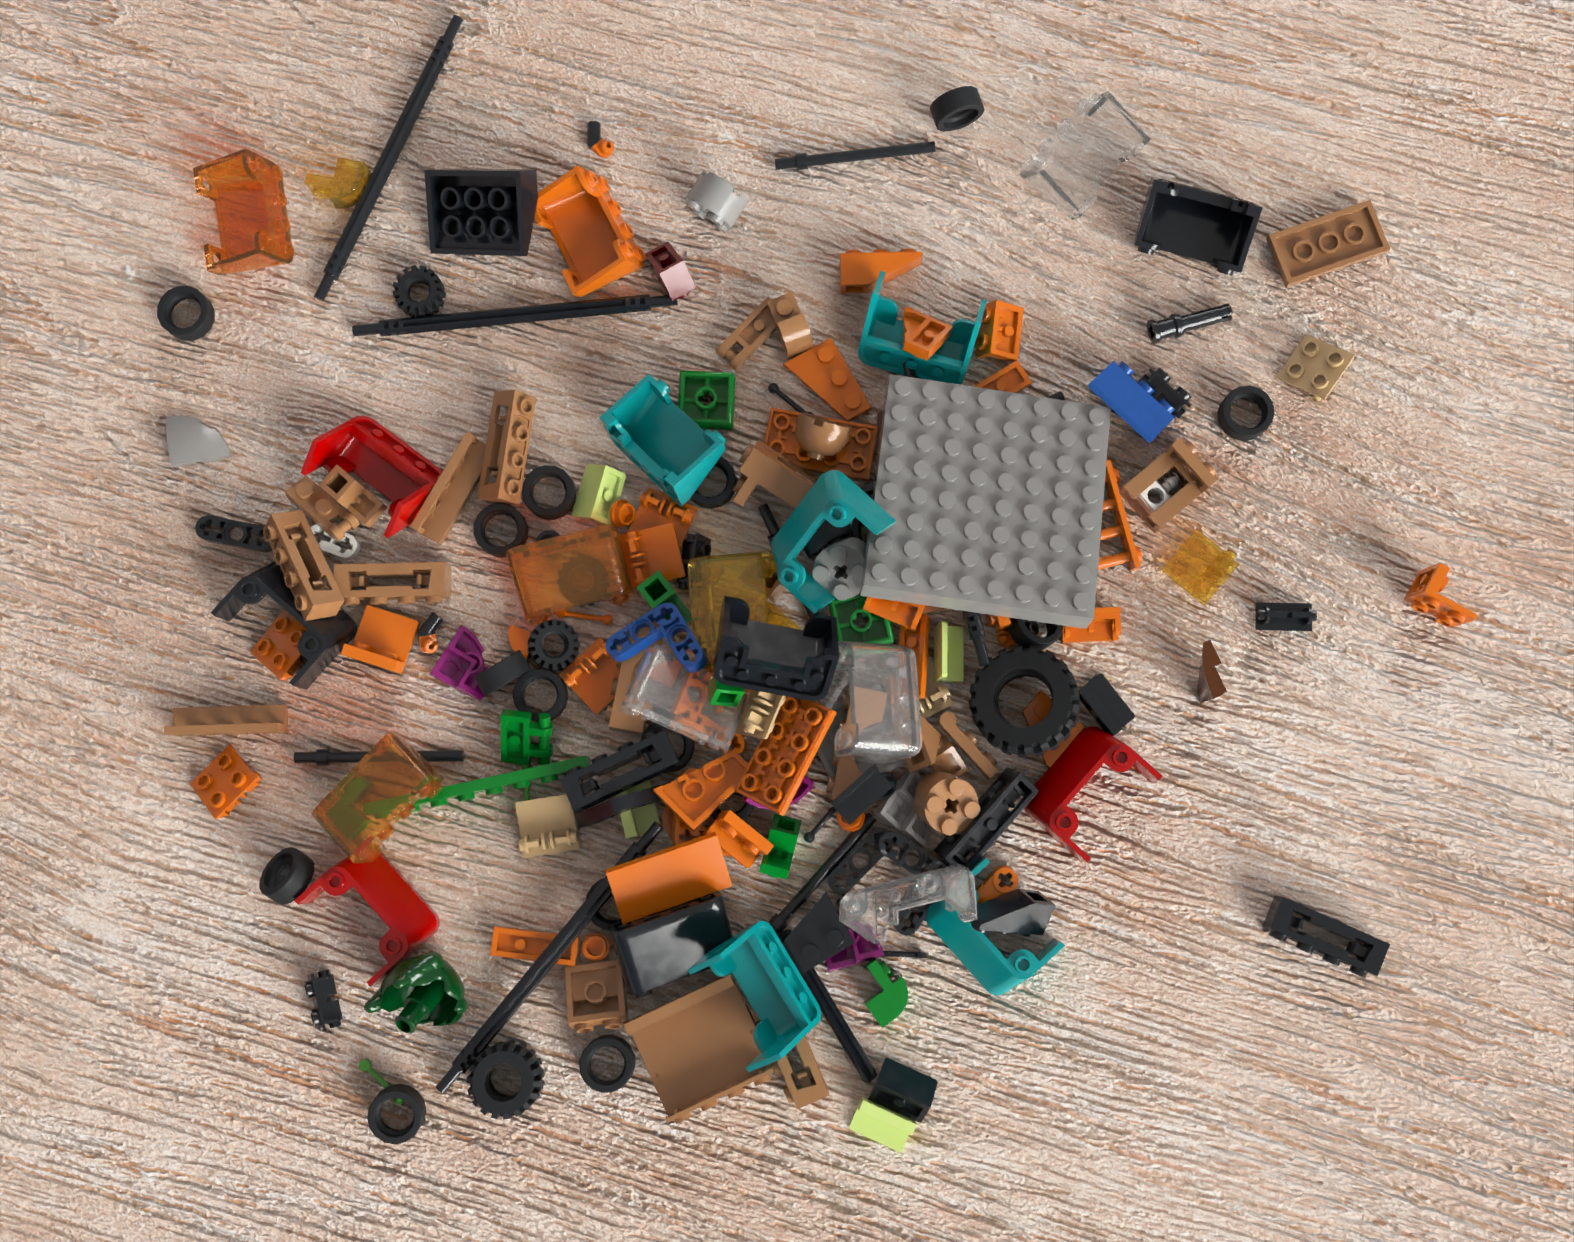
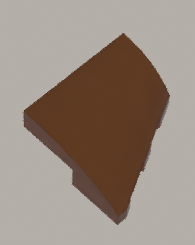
(1209, 681)

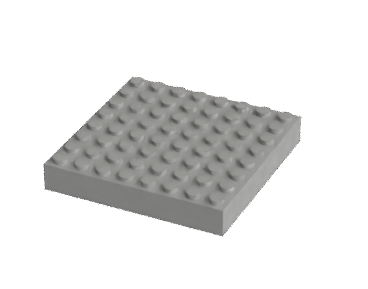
(988, 502)

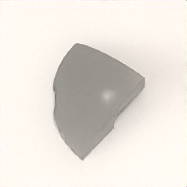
(193, 442)
(899, 811)

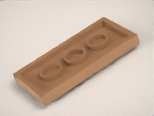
(1327, 243)

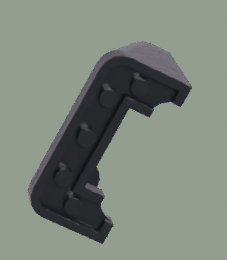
(1197, 224)
(775, 656)
(669, 943)

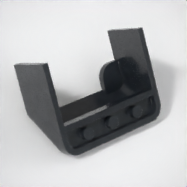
(323, 636)

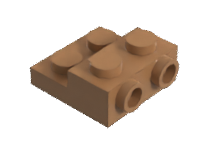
(595, 996)

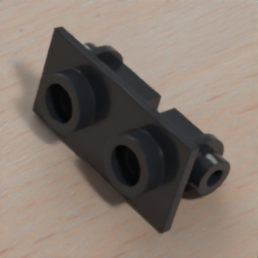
(1175, 397)
(693, 547)
(1284, 616)
(324, 1011)

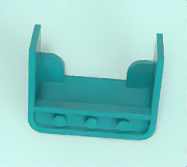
(883, 342)
(837, 501)
(980, 954)
(771, 987)

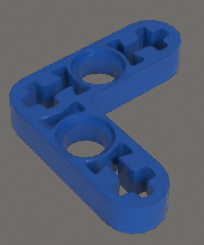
(666, 629)

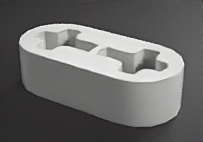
(334, 549)

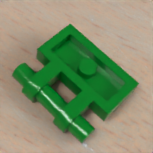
(516, 737)

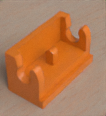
(898, 612)
(1104, 627)

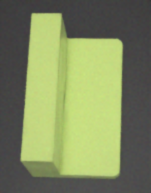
(597, 493)
(948, 653)
(638, 820)
(882, 1124)

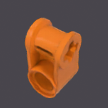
(990, 889)

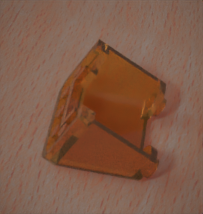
(570, 572)

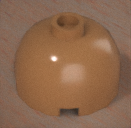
(821, 435)

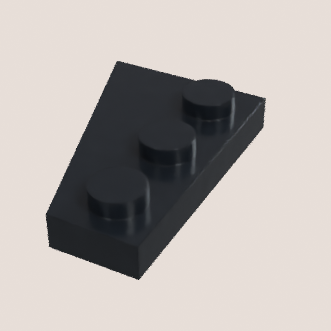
(817, 936)

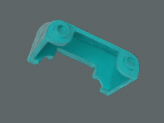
(663, 439)

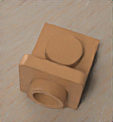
(948, 759)

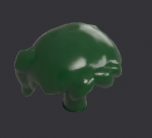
(425, 989)

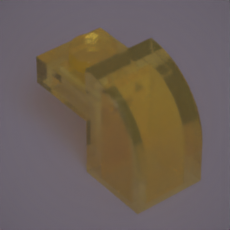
(344, 187)

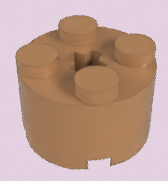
(947, 816)

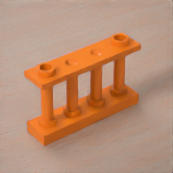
(1132, 553)

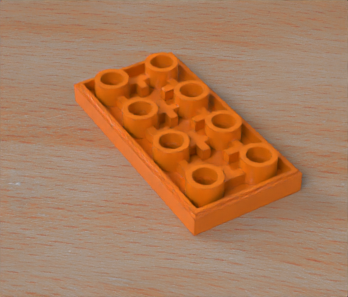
(853, 460)
(786, 754)
(668, 877)

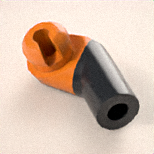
(596, 143)
(427, 635)
(1006, 640)

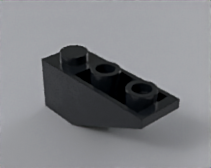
(1015, 912)

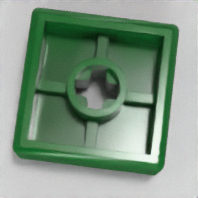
(720, 388)
(875, 631)

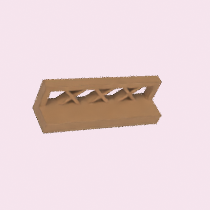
(451, 490)
(228, 720)

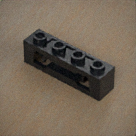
(604, 764)
(991, 821)
(1369, 956)

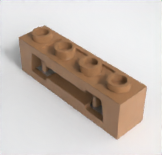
(507, 447)
(303, 566)
(438, 582)
(808, 1091)

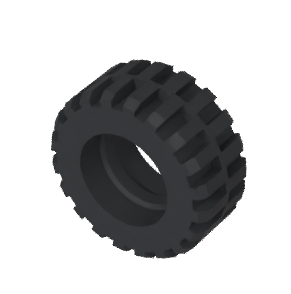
(1016, 664)

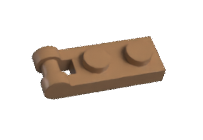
(748, 336)
(321, 508)
(966, 743)

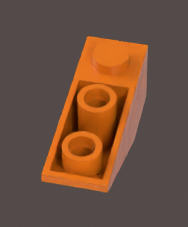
(861, 270)

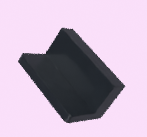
(1105, 705)
(861, 794)
(903, 1090)

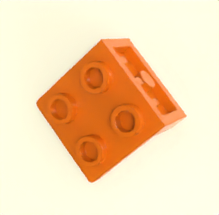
(1426, 599)
(383, 639)

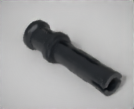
(1177, 324)

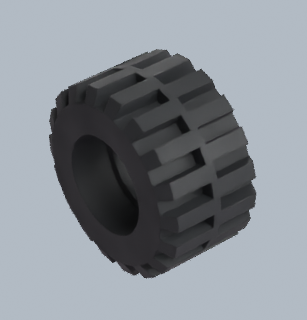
(484, 1091)

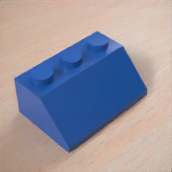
(1132, 400)

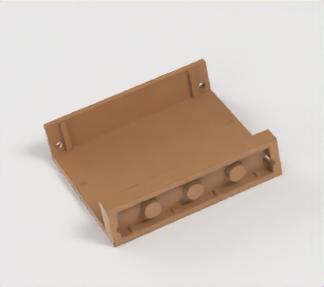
(699, 1048)

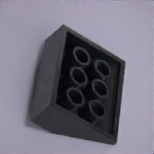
(481, 210)

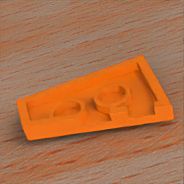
(830, 378)
(702, 791)

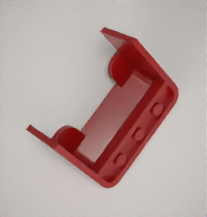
(379, 460)
(1071, 773)
(393, 900)

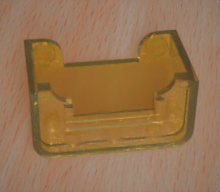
(726, 575)

